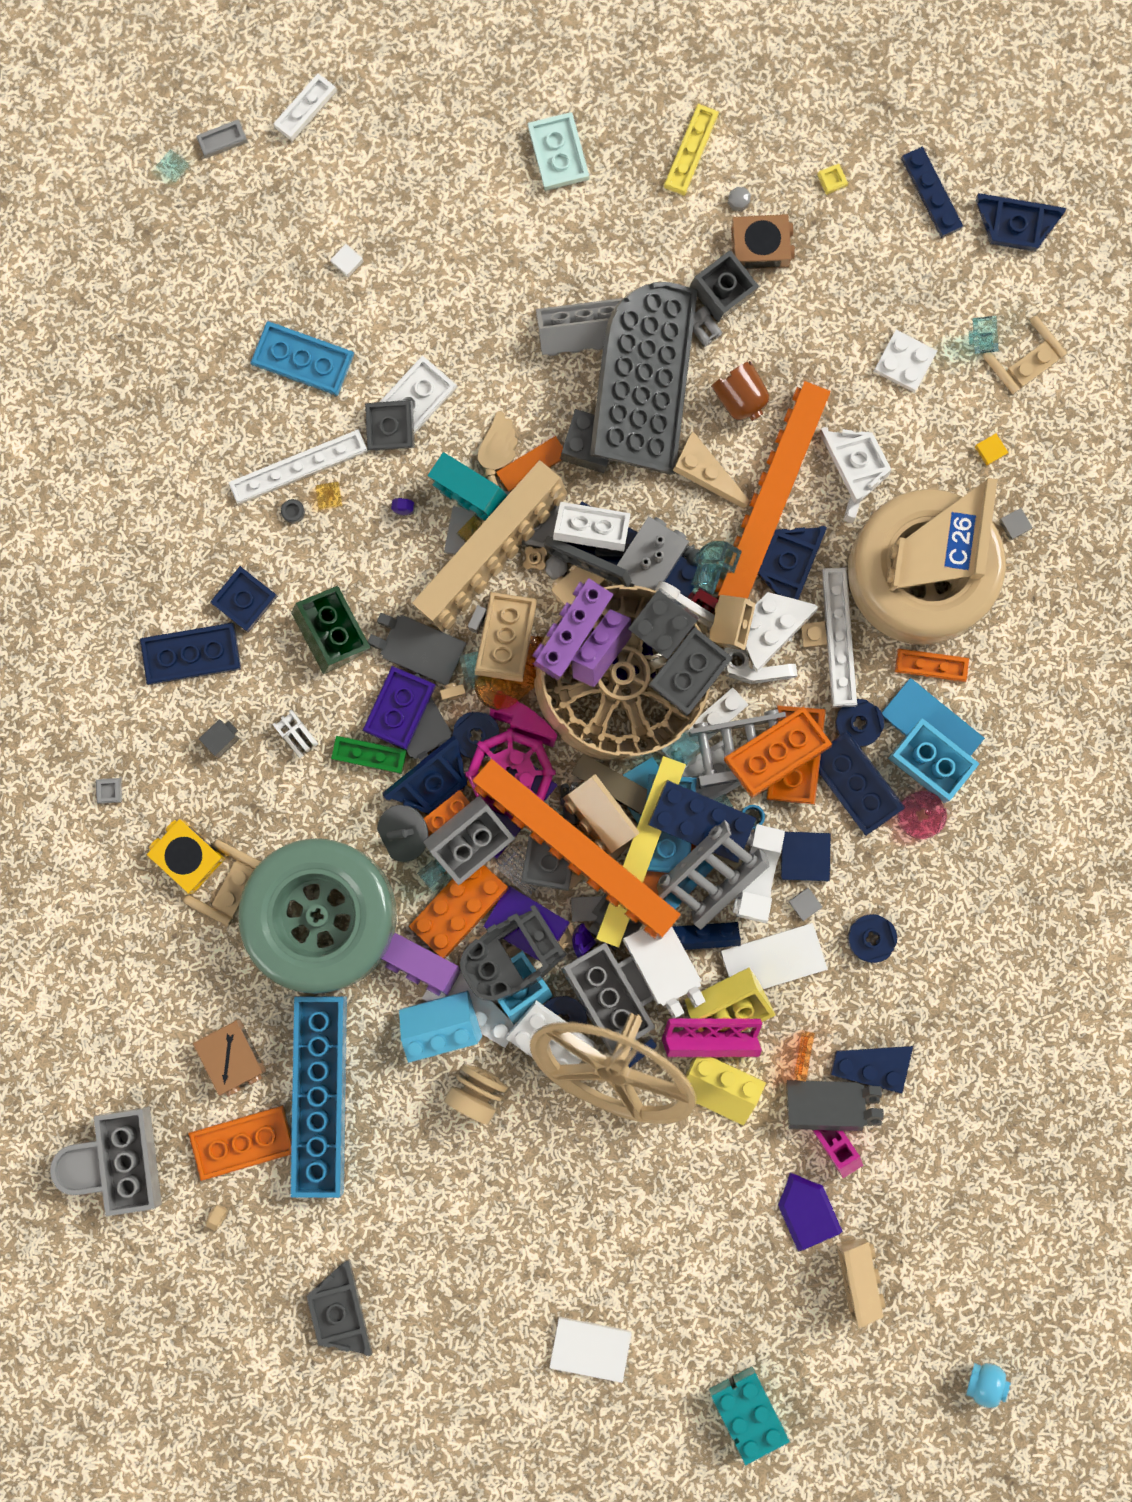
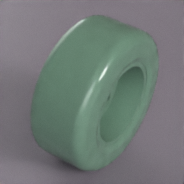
(268, 929)

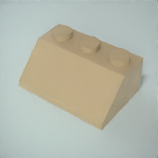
(600, 815)
(861, 1281)

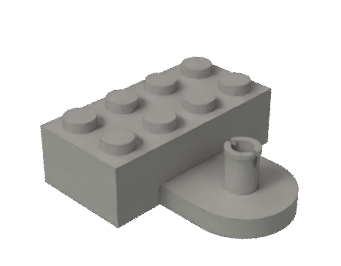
(609, 991)
(117, 1163)

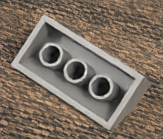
(574, 326)

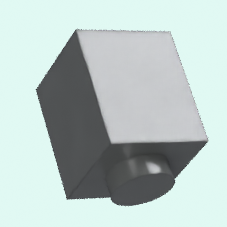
(220, 737)

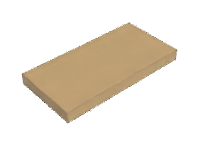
(506, 637)

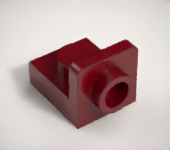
(704, 599)

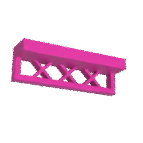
(710, 1041)

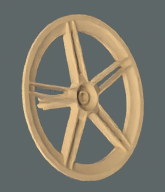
(614, 1071)

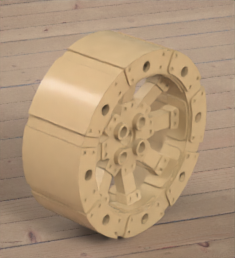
(605, 746)

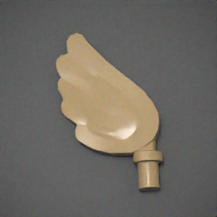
(497, 447)

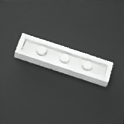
(720, 712)

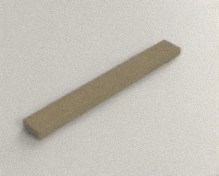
(623, 790)

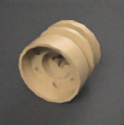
(476, 1093)

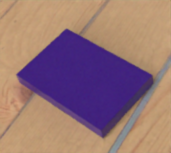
(399, 708)
(516, 902)

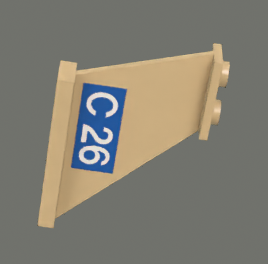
(948, 545)

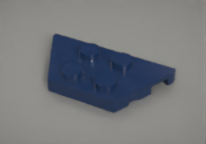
(1016, 221)
(790, 559)
(431, 780)

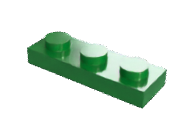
(369, 754)

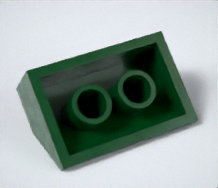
(330, 629)

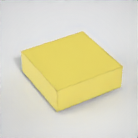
(832, 179)

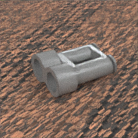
(702, 317)

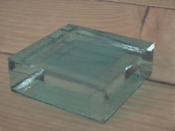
(172, 165)

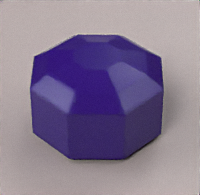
(403, 506)

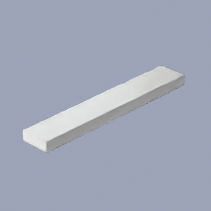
(298, 467)
(839, 637)

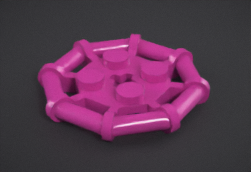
(516, 760)

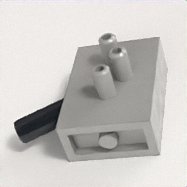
(650, 554)

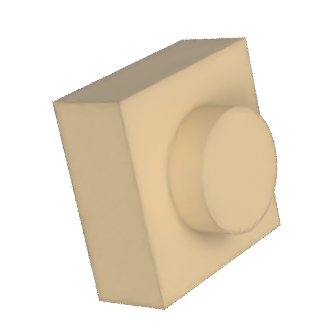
(813, 634)
(452, 691)

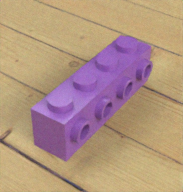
(573, 628)

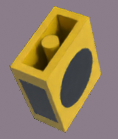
(185, 856)

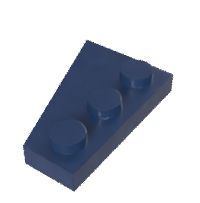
(874, 1066)

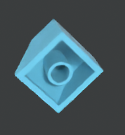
(519, 1003)

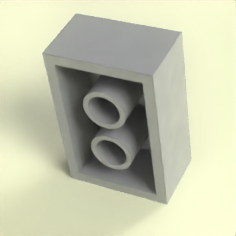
(468, 840)

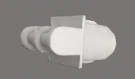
(294, 732)

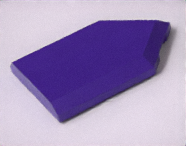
(807, 1212)

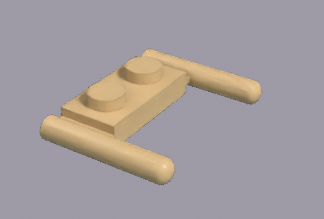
(1033, 363)
(229, 895)

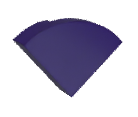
(582, 940)

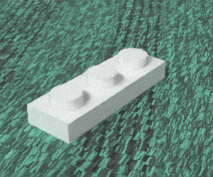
(305, 107)

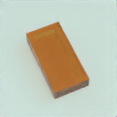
(804, 1055)

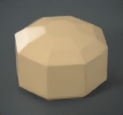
(216, 1217)

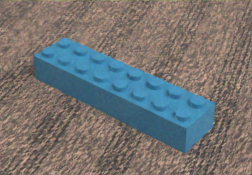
(318, 1097)

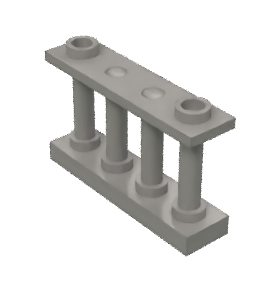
(710, 775)
(719, 895)

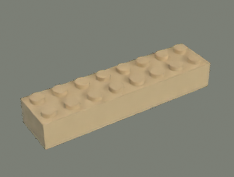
(491, 547)

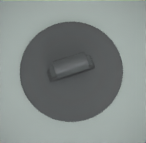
(403, 832)

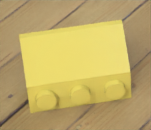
(733, 999)
(724, 1088)

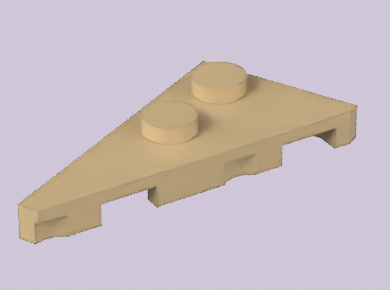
(702, 468)

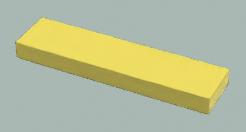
(691, 149)

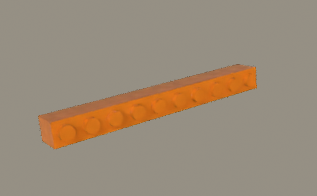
(775, 488)
(576, 848)

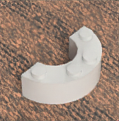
(756, 899)

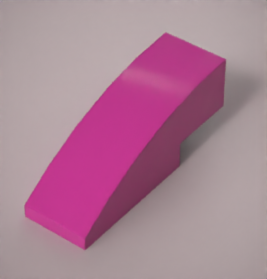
(526, 722)

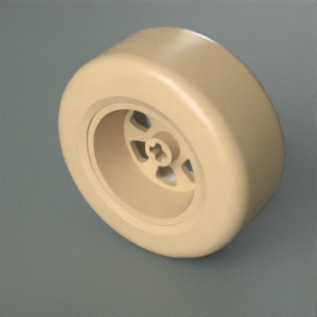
(898, 612)

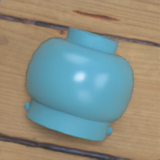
(988, 1385)

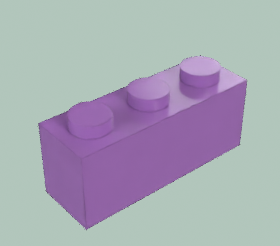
(601, 648)
(421, 965)

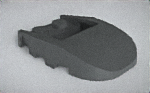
(491, 970)

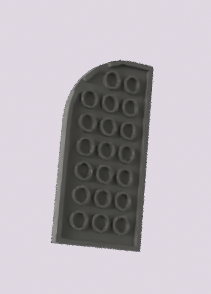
(644, 377)

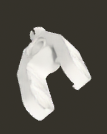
(765, 674)

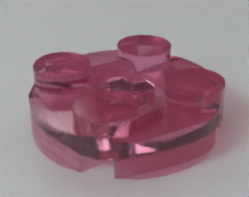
(933, 808)

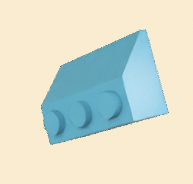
(933, 761)
(439, 1026)

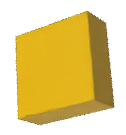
(991, 449)

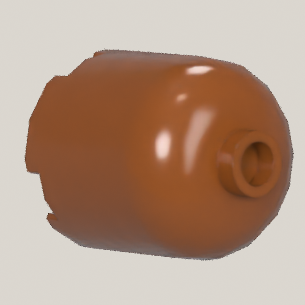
(742, 392)

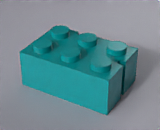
(466, 486)
(749, 1416)

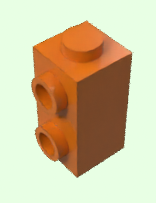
(445, 812)

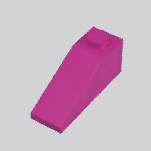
(839, 1151)

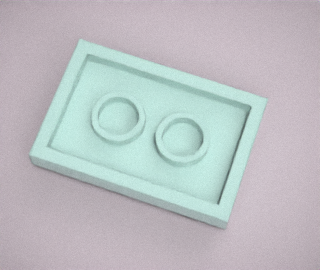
(558, 151)

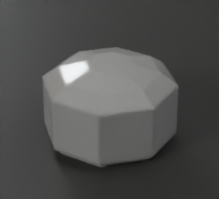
(739, 199)
(556, 567)

